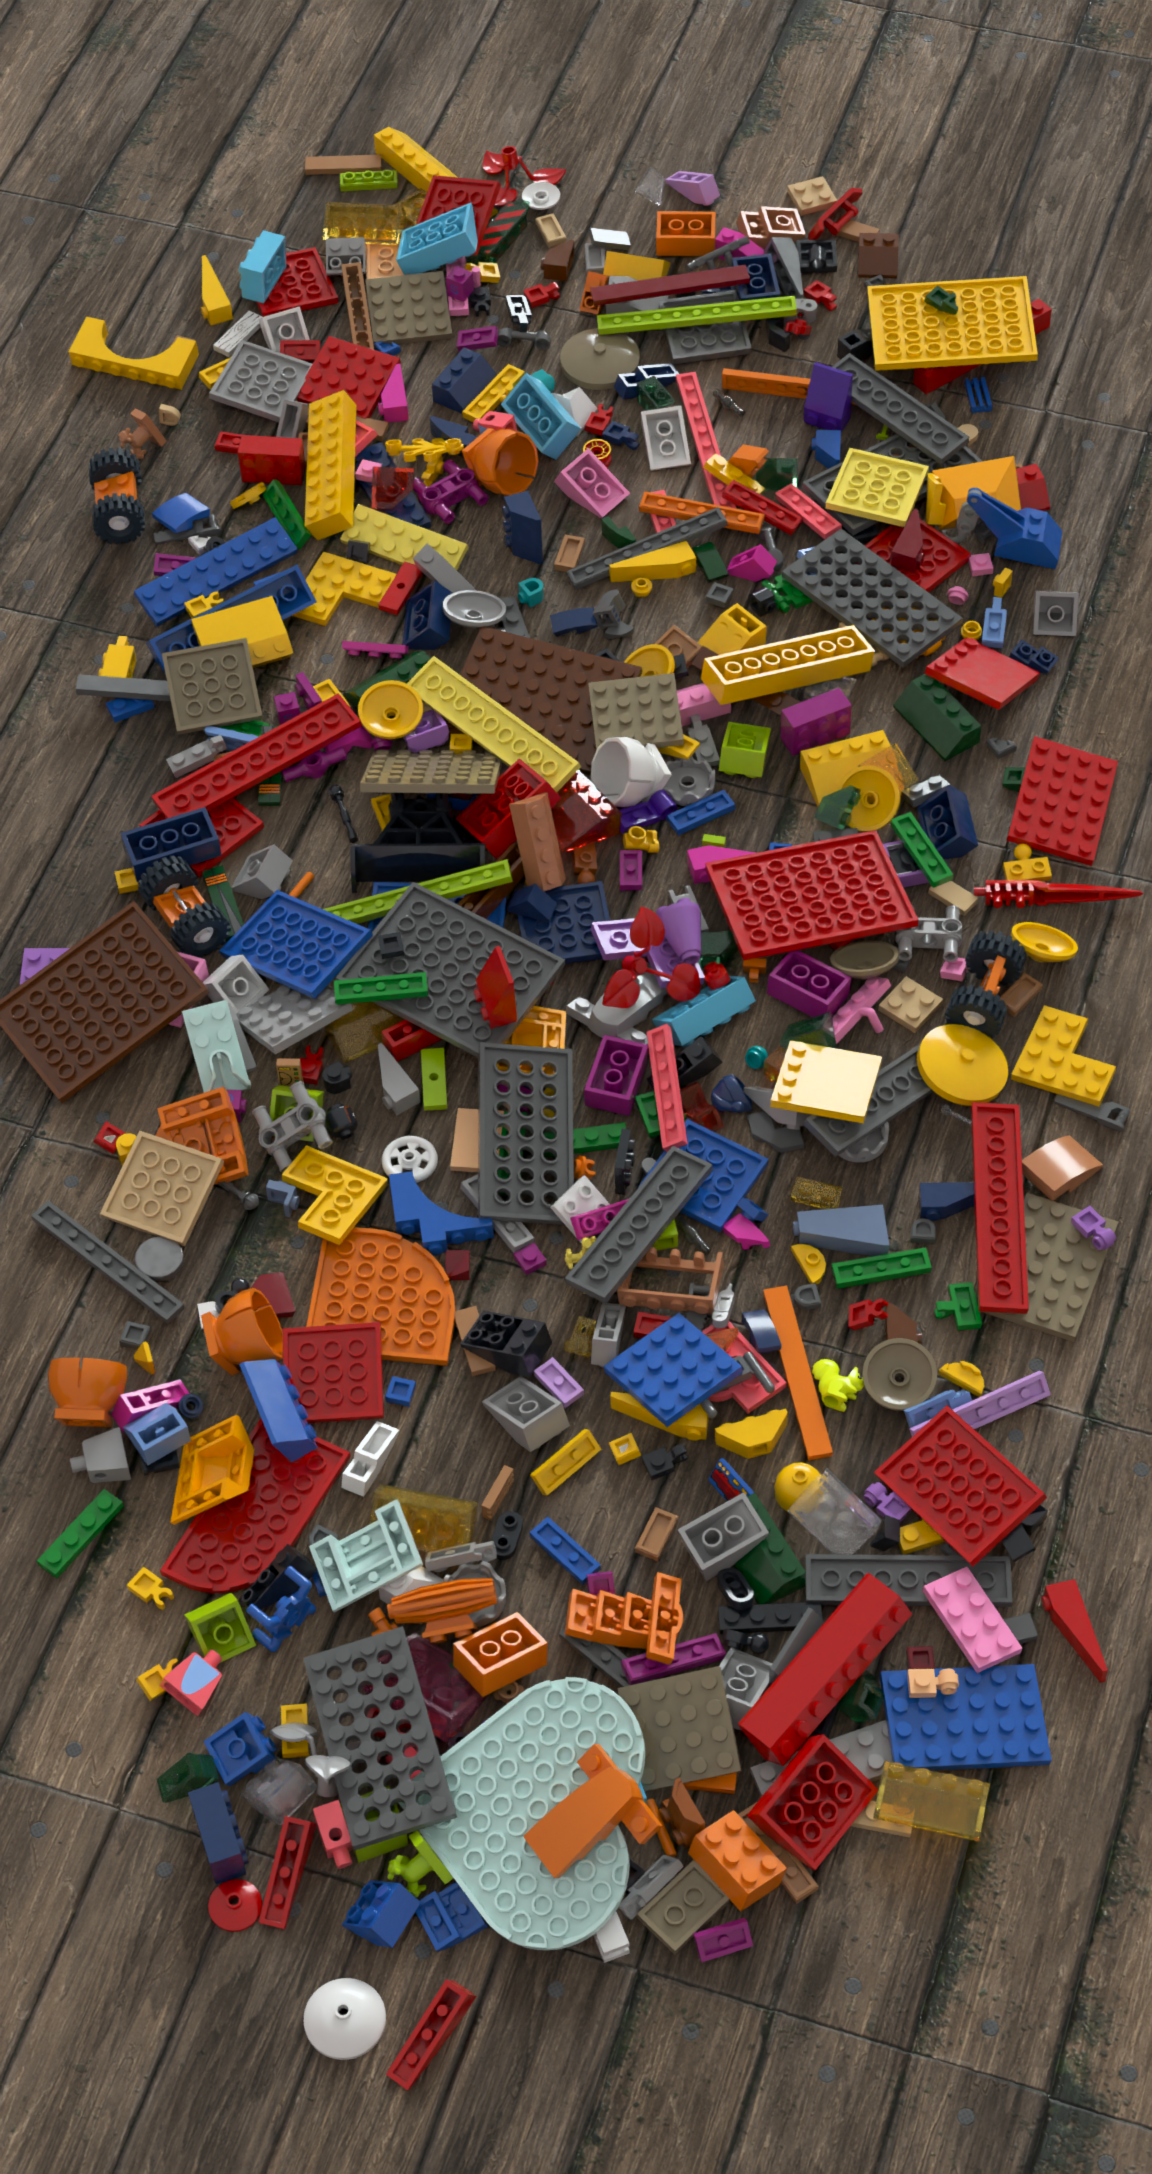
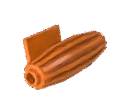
(444, 1607)

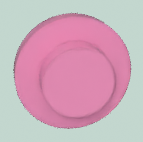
(957, 595)

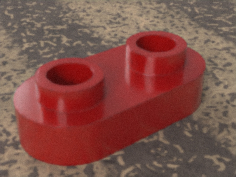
(715, 975)

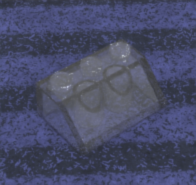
(835, 1515)

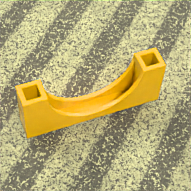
(166, 369)

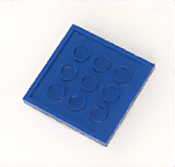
(732, 1175)
(673, 1369)

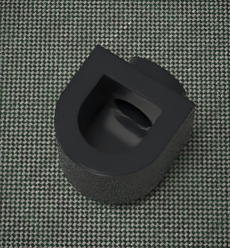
(762, 601)
(337, 1078)

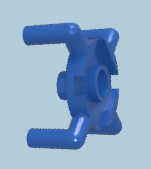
(288, 1613)

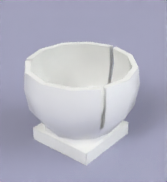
(628, 771)

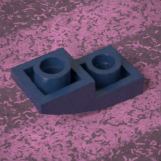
(575, 619)
(1039, 660)
(762, 1331)

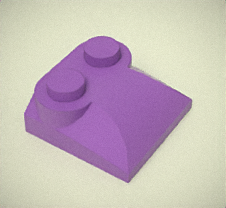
(429, 733)

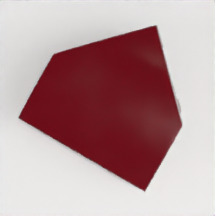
(277, 1293)

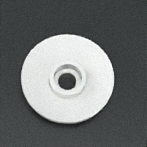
(541, 195)

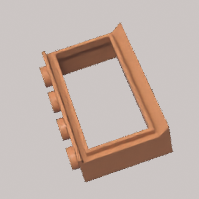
(674, 1301)

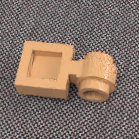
(923, 1682)

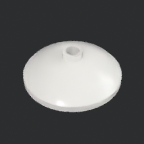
(349, 2034)

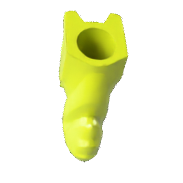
(836, 1388)

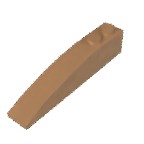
(357, 305)

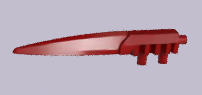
(1043, 893)

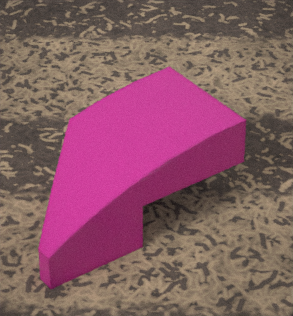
(744, 1231)

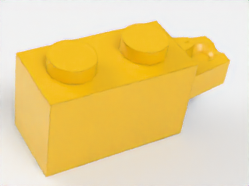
(119, 660)

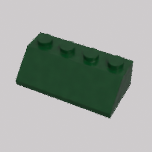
(401, 671)
(938, 717)
(771, 1565)

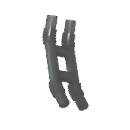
(725, 250)

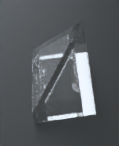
(651, 186)

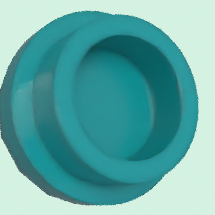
(756, 1056)

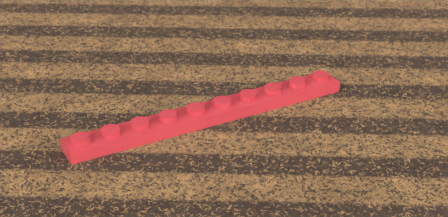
(701, 432)

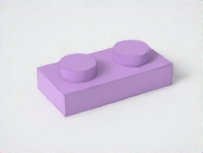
(558, 1382)

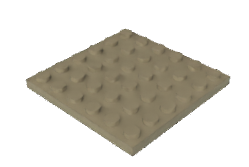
(431, 772)

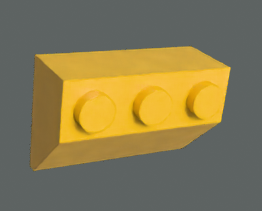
(634, 266)

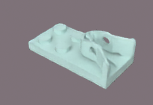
(216, 1047)

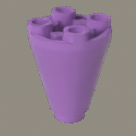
(683, 929)

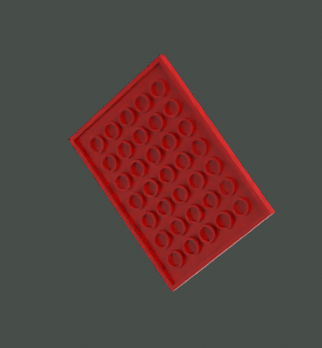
(810, 895)

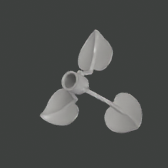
(322, 1766)

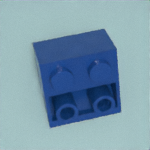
(381, 1912)

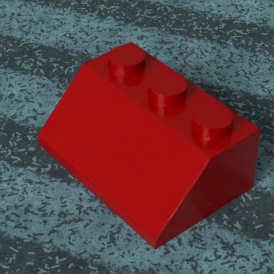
(1032, 488)

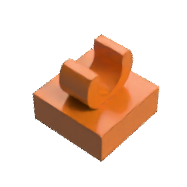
(754, 968)

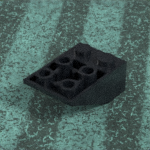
(508, 1342)

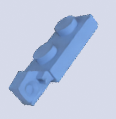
(994, 625)
(931, 1407)

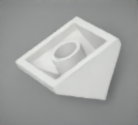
(577, 405)

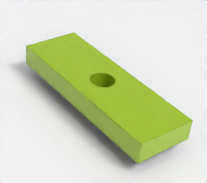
(368, 180)
(434, 1079)

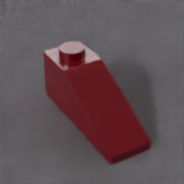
(908, 549)

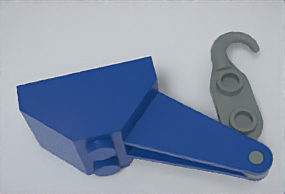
(1021, 535)

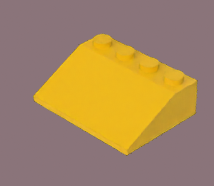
(256, 621)
(828, 764)

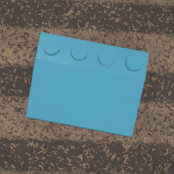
(438, 241)

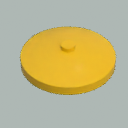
(962, 1064)

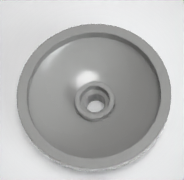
(474, 608)

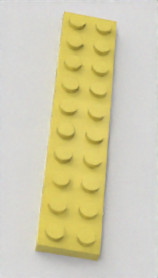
(490, 723)

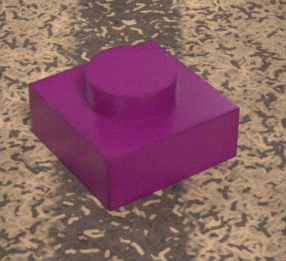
(530, 1259)
(600, 1581)

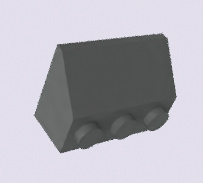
(798, 1639)

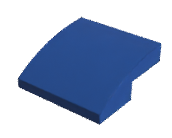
(180, 512)
(449, 1917)

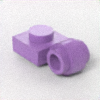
(1091, 1223)
(888, 1505)

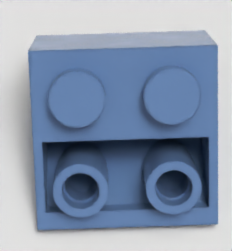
(158, 1433)

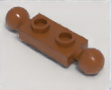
(585, 863)

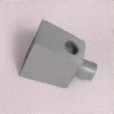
(103, 1458)

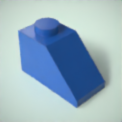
(827, 447)

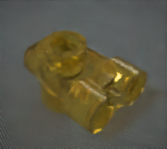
(580, 1342)

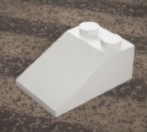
(665, 438)

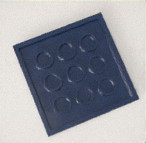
(570, 926)

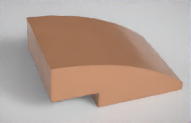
(770, 223)
(1059, 1167)

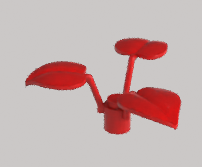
(508, 160)
(645, 932)

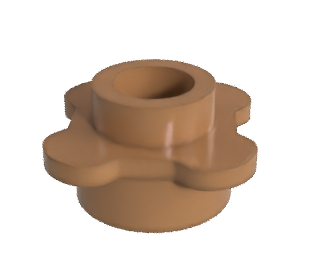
(501, 1694)

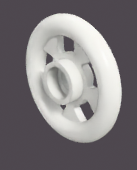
(412, 1142)

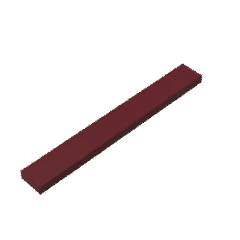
(670, 285)

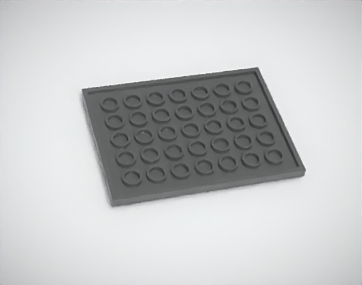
(452, 951)

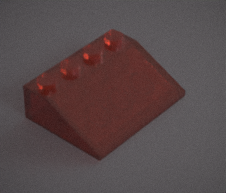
(583, 814)

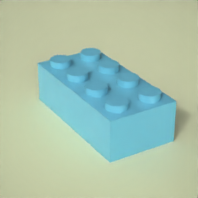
(541, 416)

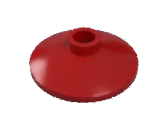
(238, 1916)

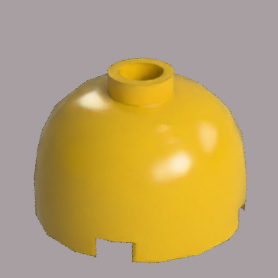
(792, 1482)

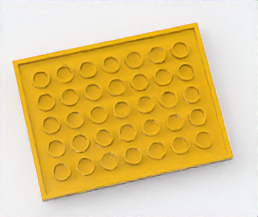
(989, 327)

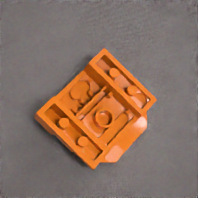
(209, 1126)

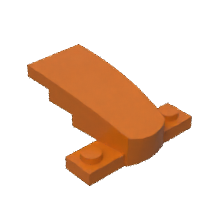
(630, 1620)
(591, 1814)

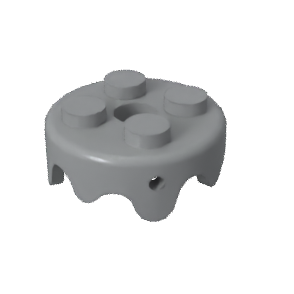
(689, 771)
(869, 1147)
(482, 1570)

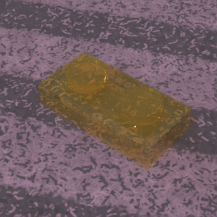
(816, 1193)

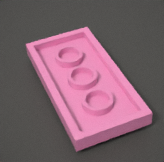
(972, 1619)

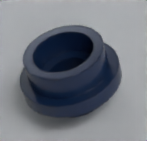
(193, 1399)

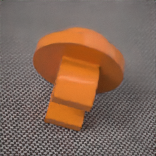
(582, 1167)

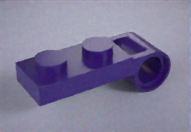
(647, 812)

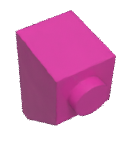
(752, 564)

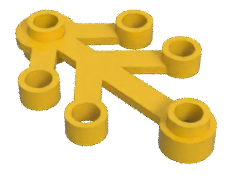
(419, 447)

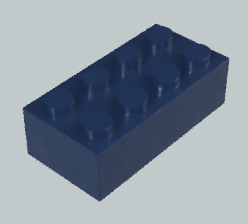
(184, 835)

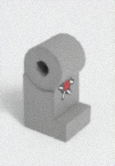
(805, 311)

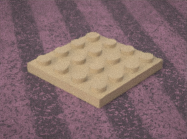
(162, 1188)

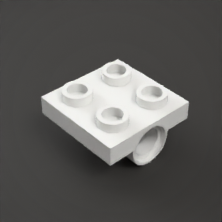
(578, 1200)

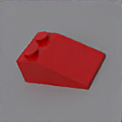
(496, 991)

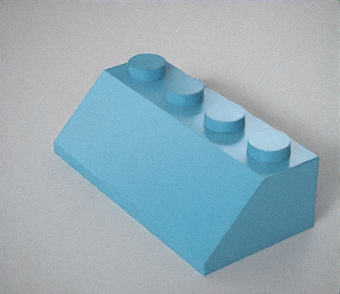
(706, 1010)

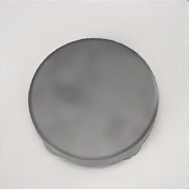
(159, 1258)

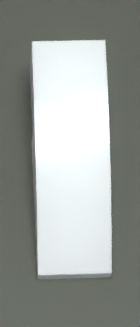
(369, 1458)

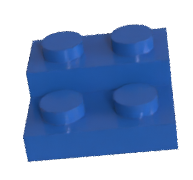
(240, 1748)

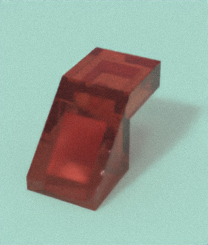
(697, 1108)

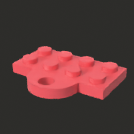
(748, 1393)

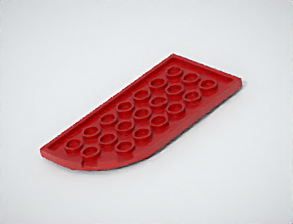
(242, 1536)

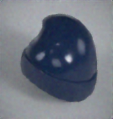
(729, 1096)

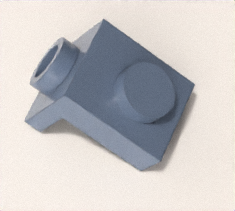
(283, 1193)

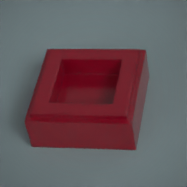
(920, 1657)

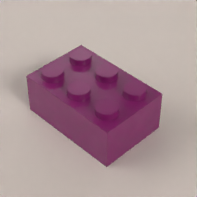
(816, 721)
(808, 984)
(616, 1075)

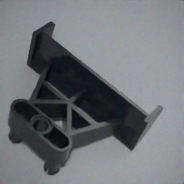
(415, 845)

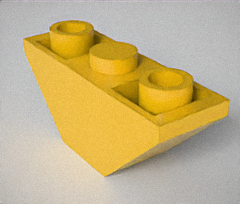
(753, 1435)

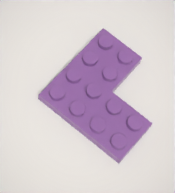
(615, 943)

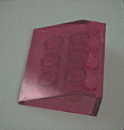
(445, 1690)

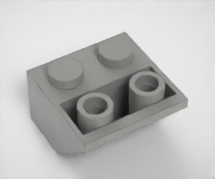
(344, 251)

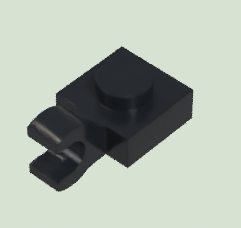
(660, 1463)

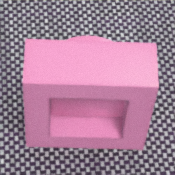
(365, 470)
(980, 564)
(954, 970)

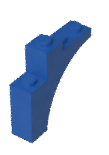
(437, 1226)

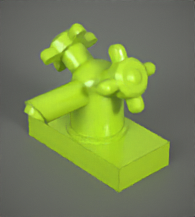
(419, 1866)

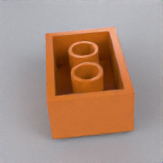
(685, 233)
(500, 1654)
(737, 1860)

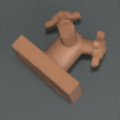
(145, 431)

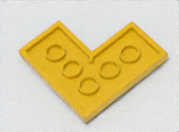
(339, 579)
(1051, 1064)
(342, 1192)

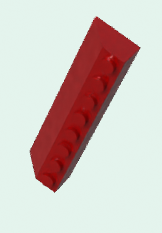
(824, 1670)

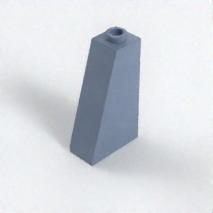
(848, 1229)

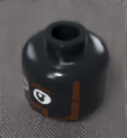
(341, 1121)

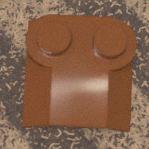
(682, 1815)

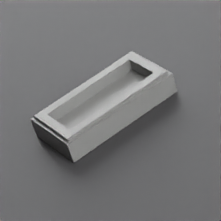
(594, 258)

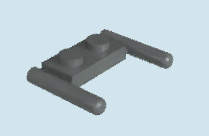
(750, 1367)

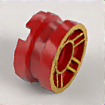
(600, 449)

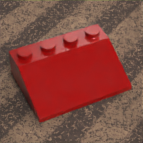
(490, 815)
(813, 1801)

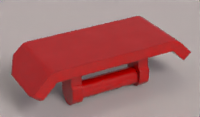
(844, 202)

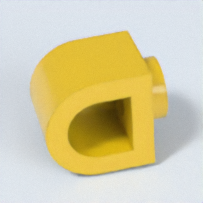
(124, 1146)

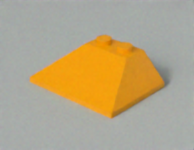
(993, 477)
(541, 1029)
(213, 1469)

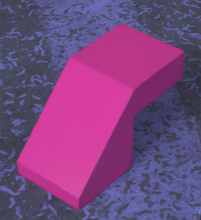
(358, 737)

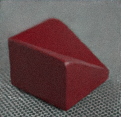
(457, 1264)

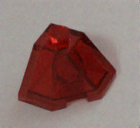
(390, 486)

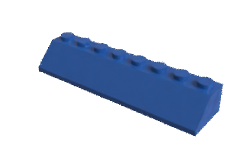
(288, 591)

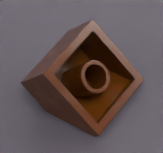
(878, 255)

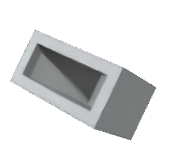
(292, 419)

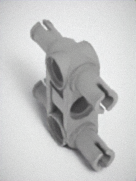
(932, 933)
(292, 1126)

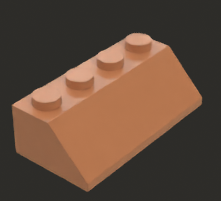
(538, 842)

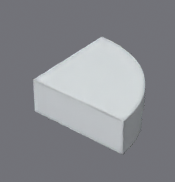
(199, 543)

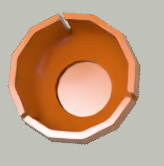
(499, 456)
(242, 1333)
(86, 1393)

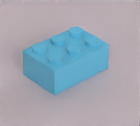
(263, 266)

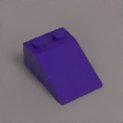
(828, 398)

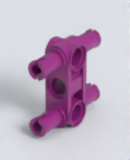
(449, 491)
(314, 764)

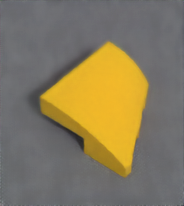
(934, 508)

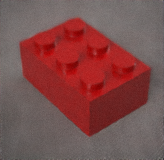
(271, 458)

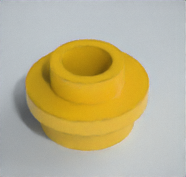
(641, 587)
(971, 630)

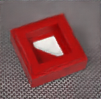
(108, 1136)

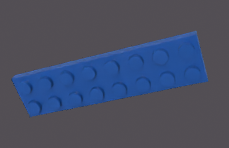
(216, 570)

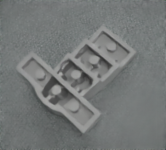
(620, 1021)

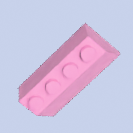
(699, 700)

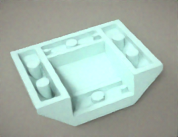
(366, 1558)

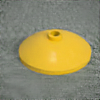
(653, 659)
(387, 700)
(873, 783)
(1044, 942)

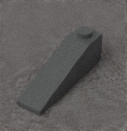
(786, 265)

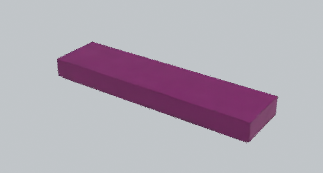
(686, 1656)

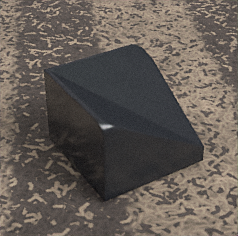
(1034, 1519)
(888, 1534)

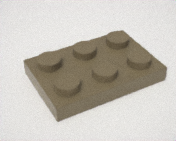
(683, 1907)

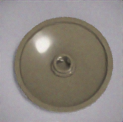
(597, 359)

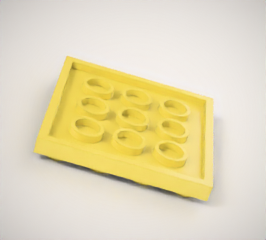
(877, 487)

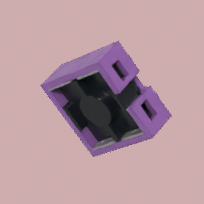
(904, 864)

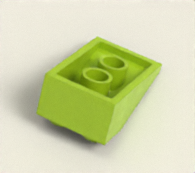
(744, 749)

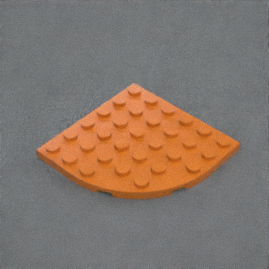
(388, 1282)

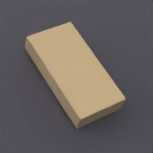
(550, 230)
(953, 894)

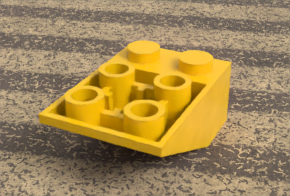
(734, 631)

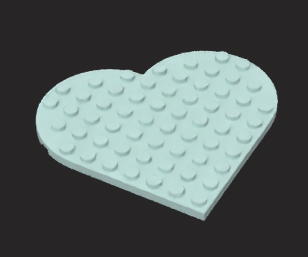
(506, 1782)

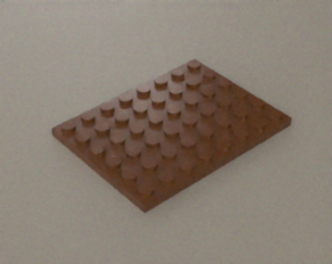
(542, 686)
(99, 1001)

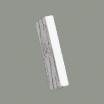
(239, 331)

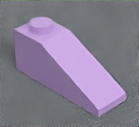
(695, 186)

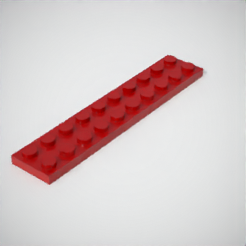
(259, 758)
(999, 1208)

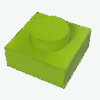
(713, 840)

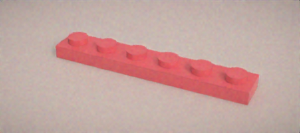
(666, 1087)

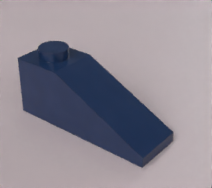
(944, 1199)

